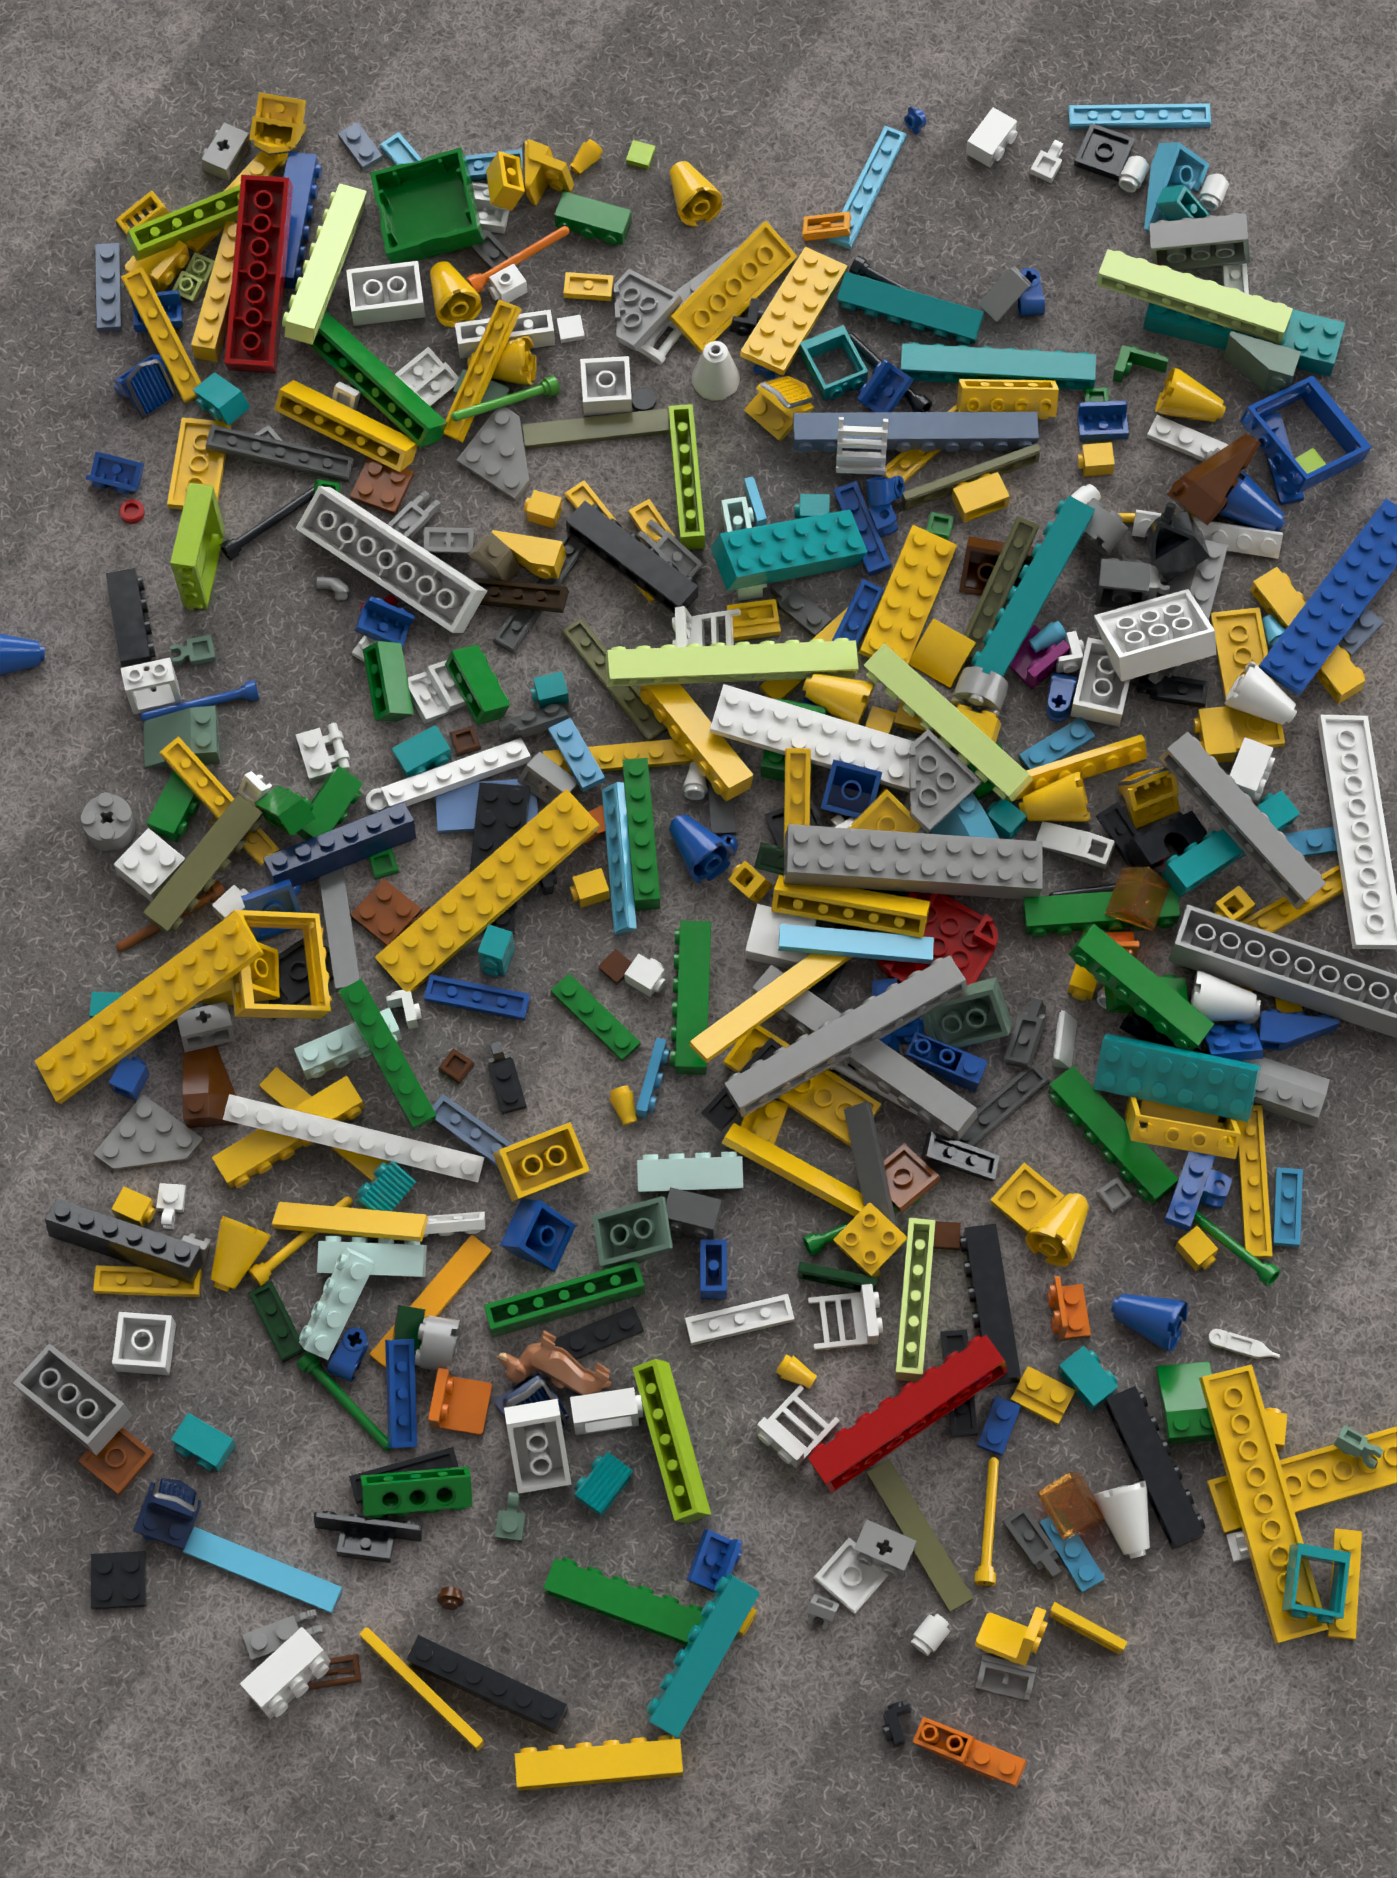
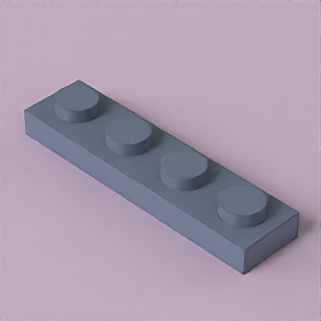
(108, 287)
(468, 1128)

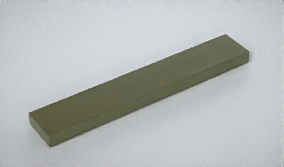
(596, 428)
(945, 485)
(1001, 581)
(627, 697)
(915, 1526)

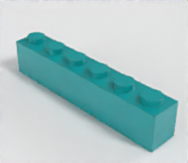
(910, 307)
(1219, 849)
(702, 1654)

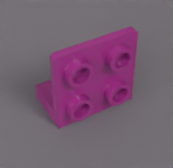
(1033, 666)

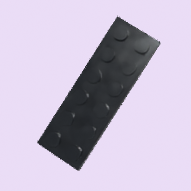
(499, 815)

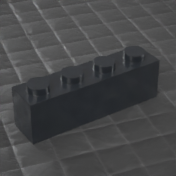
(129, 617)

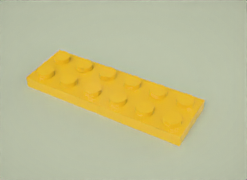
(732, 286)
(793, 311)
(909, 594)
(1238, 642)
(817, 1099)

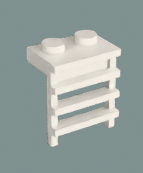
(865, 460)
(691, 628)
(866, 1324)
(785, 1443)

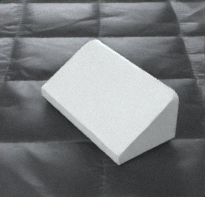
(1064, 1040)

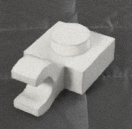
(1048, 163)
(170, 1200)

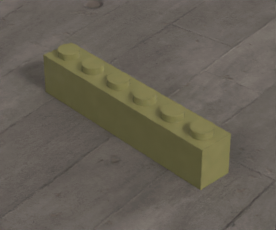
(203, 864)

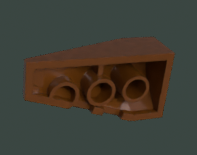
(1206, 485)
(205, 1088)

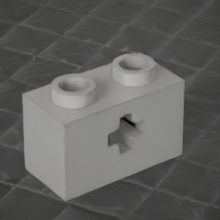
(226, 151)
(205, 1027)
(874, 1537)

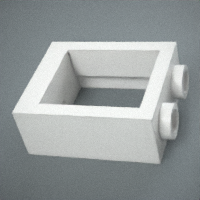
(141, 683)
(606, 1411)

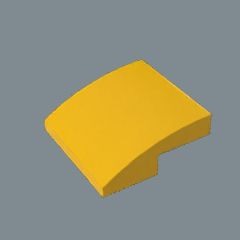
(942, 653)

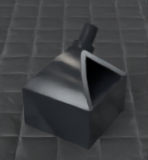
(1175, 543)

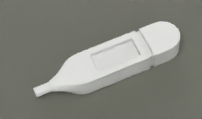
(1239, 1344)

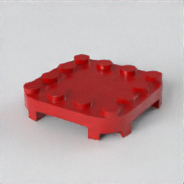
(957, 933)

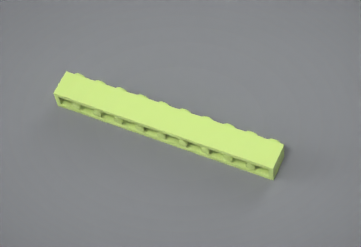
(730, 662)

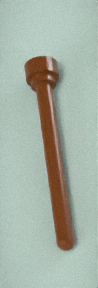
(213, 894)

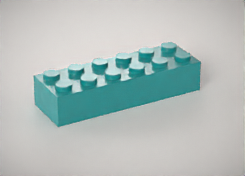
(788, 549)
(1177, 1077)

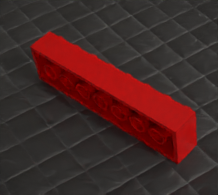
(258, 274)
(908, 1413)

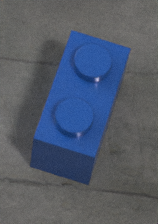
(713, 1269)

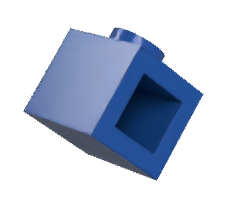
(129, 1077)

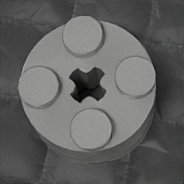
(1104, 528)
(980, 690)
(97, 822)
(439, 1343)

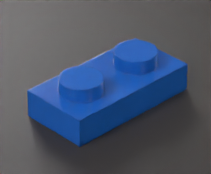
(998, 1426)

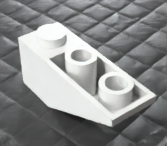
(1076, 844)

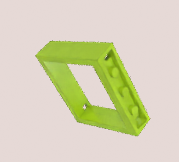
(197, 546)

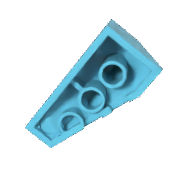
(1170, 167)
(967, 820)

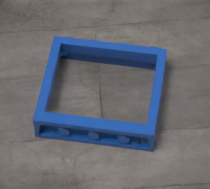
(1327, 412)

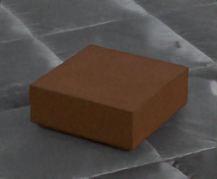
(465, 741)
(615, 966)
(456, 1066)
(947, 1235)

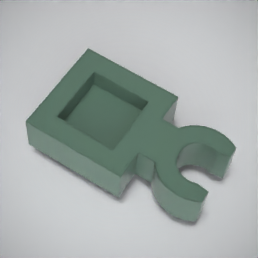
(199, 651)

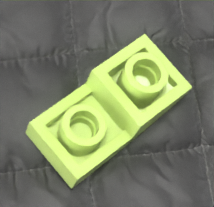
(193, 280)

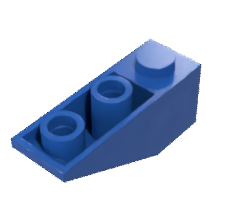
(1286, 1030)
(947, 1061)

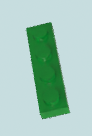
(595, 1017)

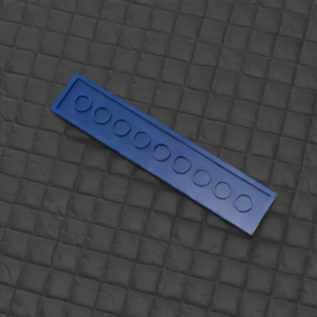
(1336, 603)

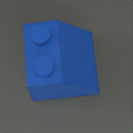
(850, 788)
(538, 1234)

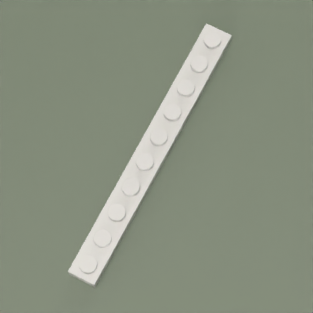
(353, 1138)

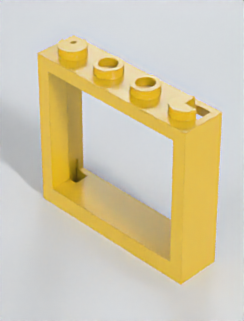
(315, 958)
(1181, 1128)

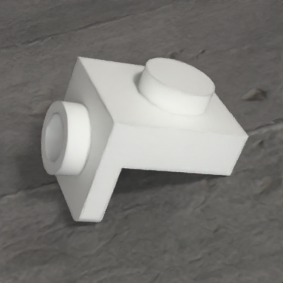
(1073, 661)
(404, 999)

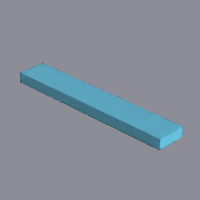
(1140, 116)
(870, 182)
(619, 858)
(855, 943)
(262, 1570)

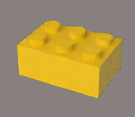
(541, 1161)

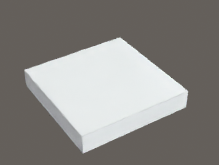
(849, 1579)

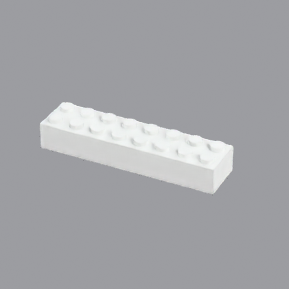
(391, 559)

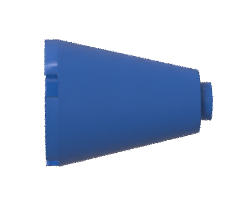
(1252, 506)
(19, 654)
(700, 849)
(1152, 1317)

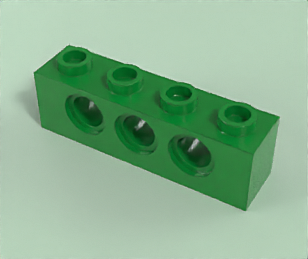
(404, 1483)

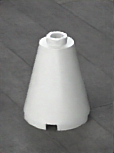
(715, 373)
(1260, 696)
(1222, 1000)
(1127, 1516)

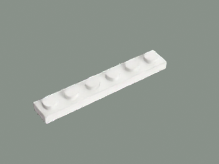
(1238, 538)
(457, 774)

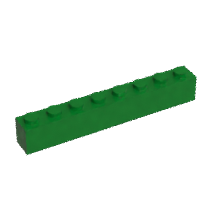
(378, 383)

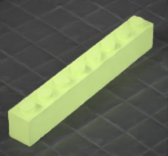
(324, 264)
(1194, 296)
(948, 722)

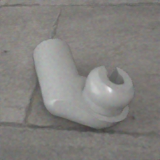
(334, 584)

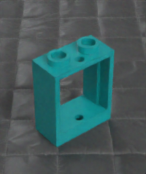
(824, 343)
(1339, 1582)

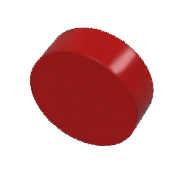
(131, 511)

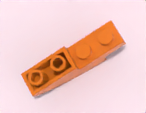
(969, 1752)

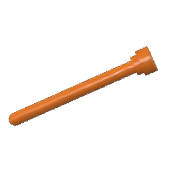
(479, 280)

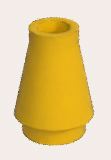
(586, 156)
(623, 1103)
(795, 1371)

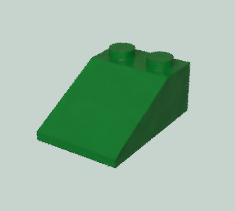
(1184, 1404)

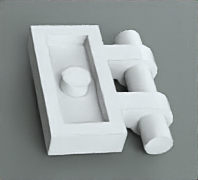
(315, 755)

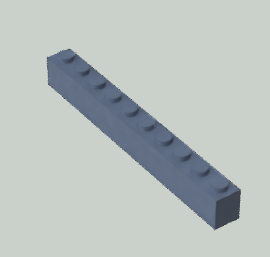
(921, 430)

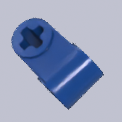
(1032, 300)
(884, 490)
(1060, 693)
(348, 1358)

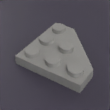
(641, 308)
(499, 453)
(936, 781)
(147, 1138)

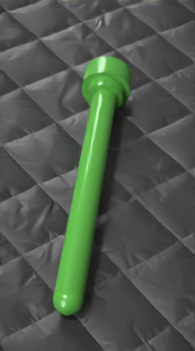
(548, 387)

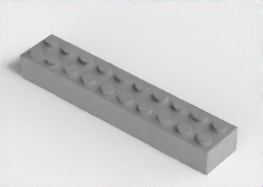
(912, 862)
(1287, 970)

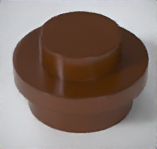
(450, 1598)

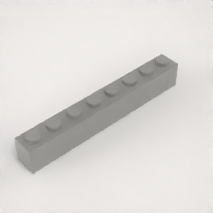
(1242, 820)

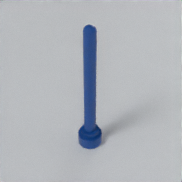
(247, 691)

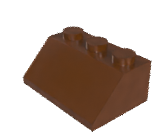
(979, 563)

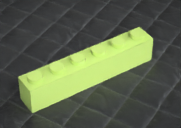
(915, 1300)

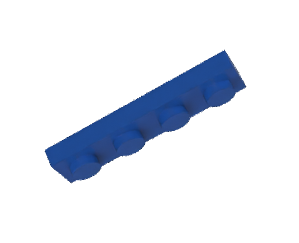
(1285, 492)
(477, 997)
(401, 1393)

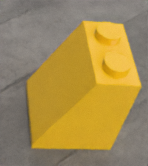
(264, 980)

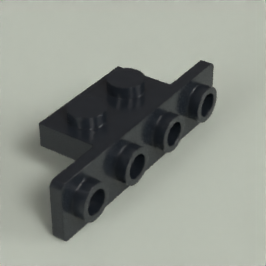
(367, 1537)

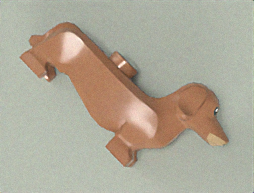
(557, 1364)

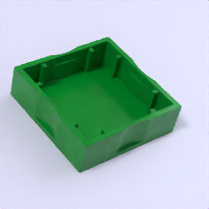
(427, 207)

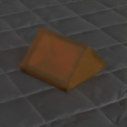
(1138, 897)
(1071, 1505)

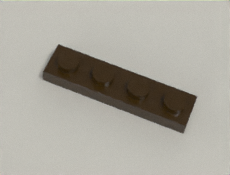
(523, 595)

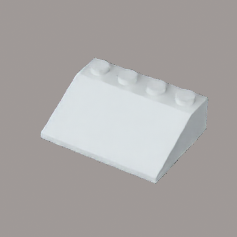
(1156, 634)

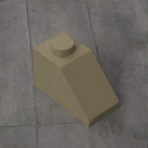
(494, 558)

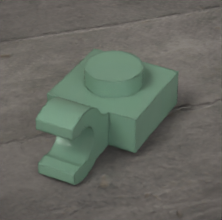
(1356, 1444)
(510, 1522)

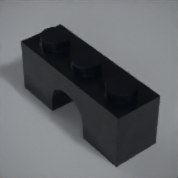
(1180, 832)

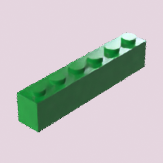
(641, 834)
(1081, 911)
(1140, 989)
(693, 994)
(387, 1054)
(1110, 1133)
(564, 1299)
(620, 1601)

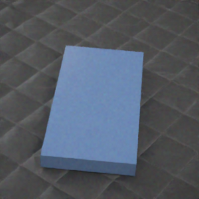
(458, 807)

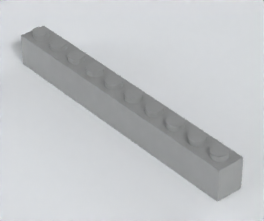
(845, 1035)
(884, 1066)

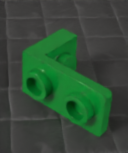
(1133, 355)

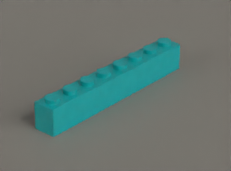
(958, 362)
(1034, 587)

